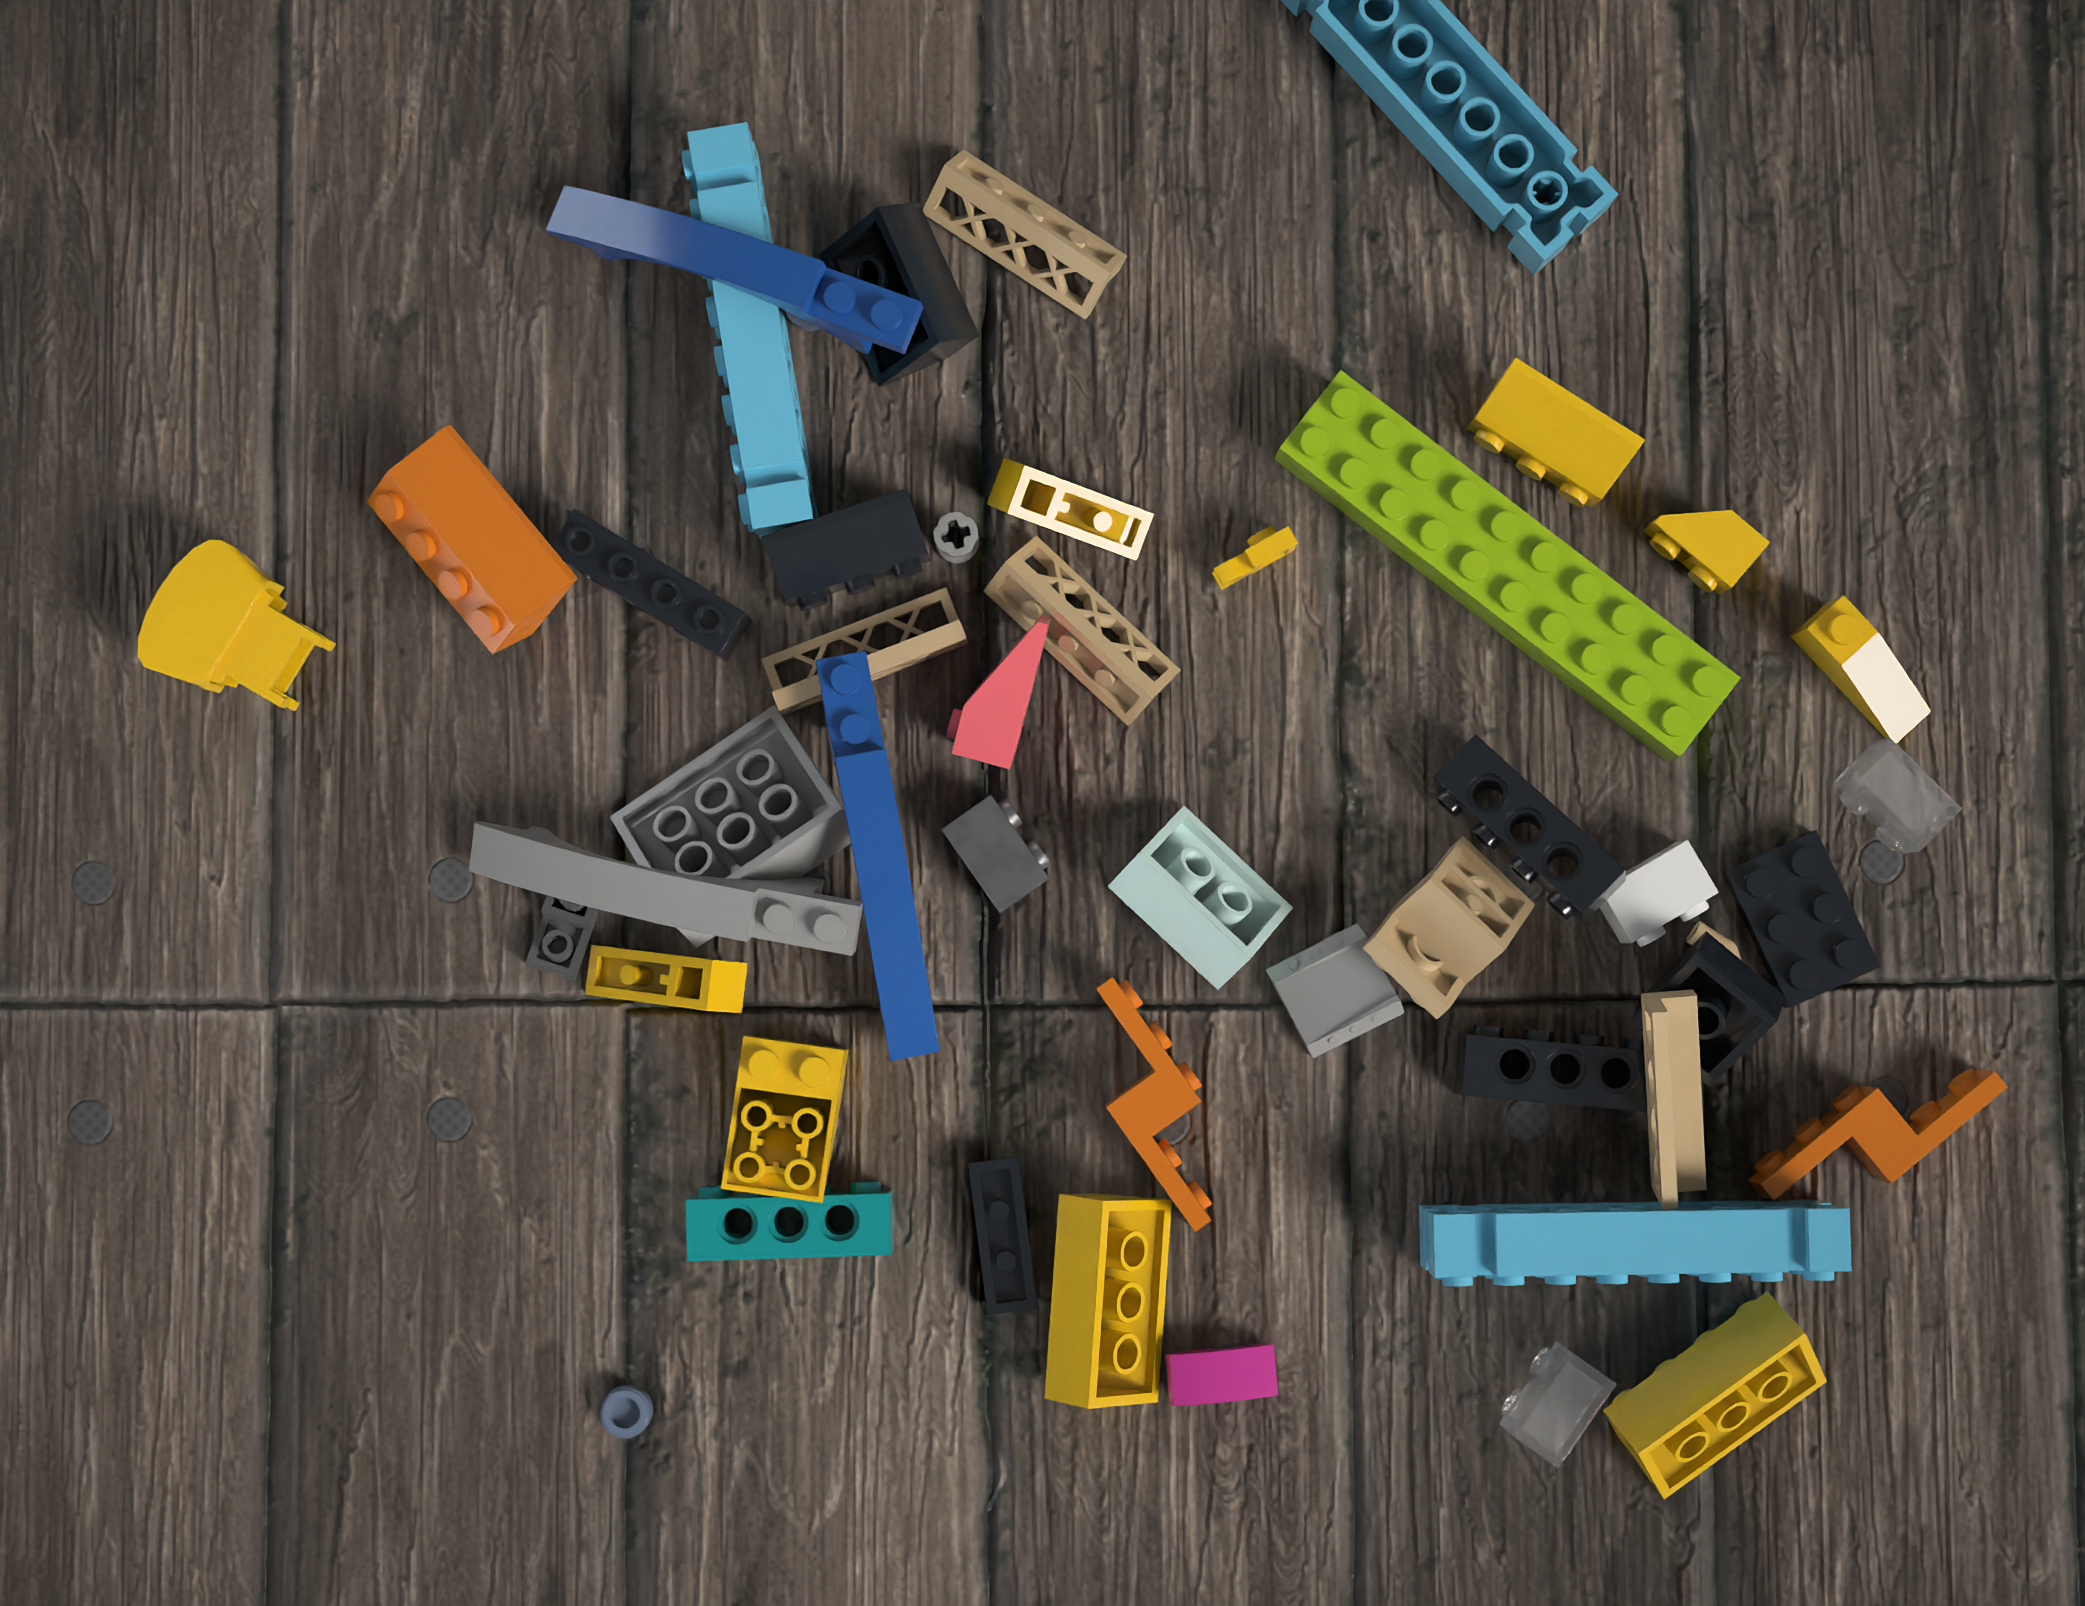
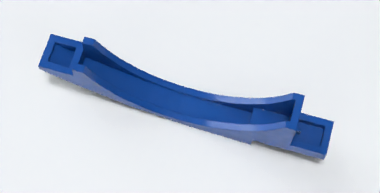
(790, 280)
(878, 855)

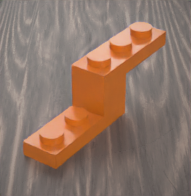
(1155, 1101)
(1876, 1132)

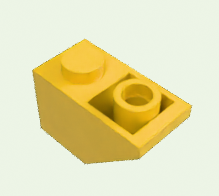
(1710, 544)

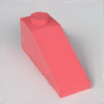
(996, 710)

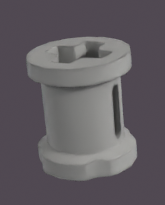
(966, 526)

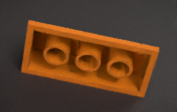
(472, 540)

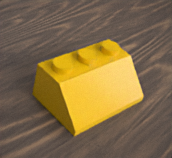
(1554, 435)

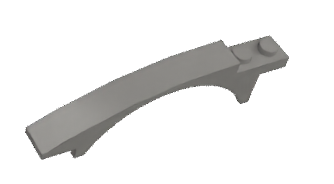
(723, 907)

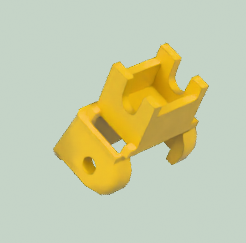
(219, 630)

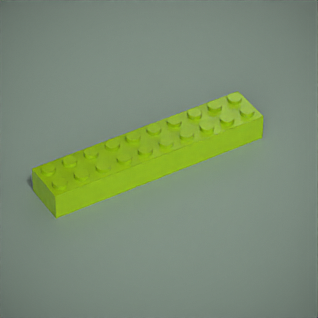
(1506, 568)

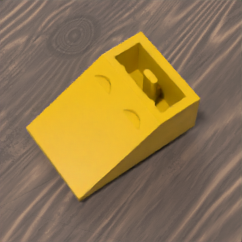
(784, 1118)

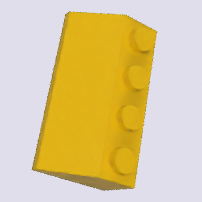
(1108, 1300)
(1716, 1394)

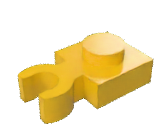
(1264, 549)

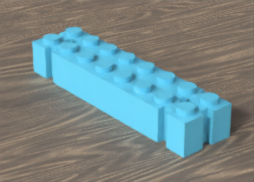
(1464, 118)
(754, 339)
(1635, 1239)

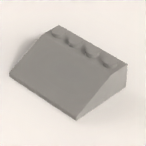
(739, 812)

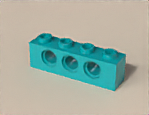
(713, 1240)

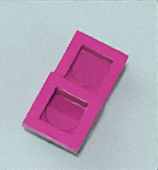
(1221, 1374)

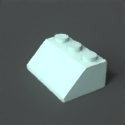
(1201, 898)

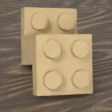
(1449, 927)

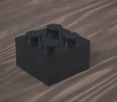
(1731, 1003)

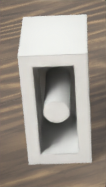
(1658, 891)

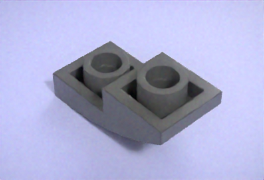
(562, 938)

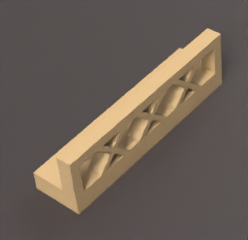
(1032, 219)
(1076, 634)
(881, 662)
(1673, 1094)

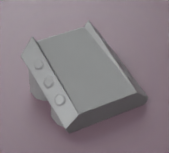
(1334, 991)

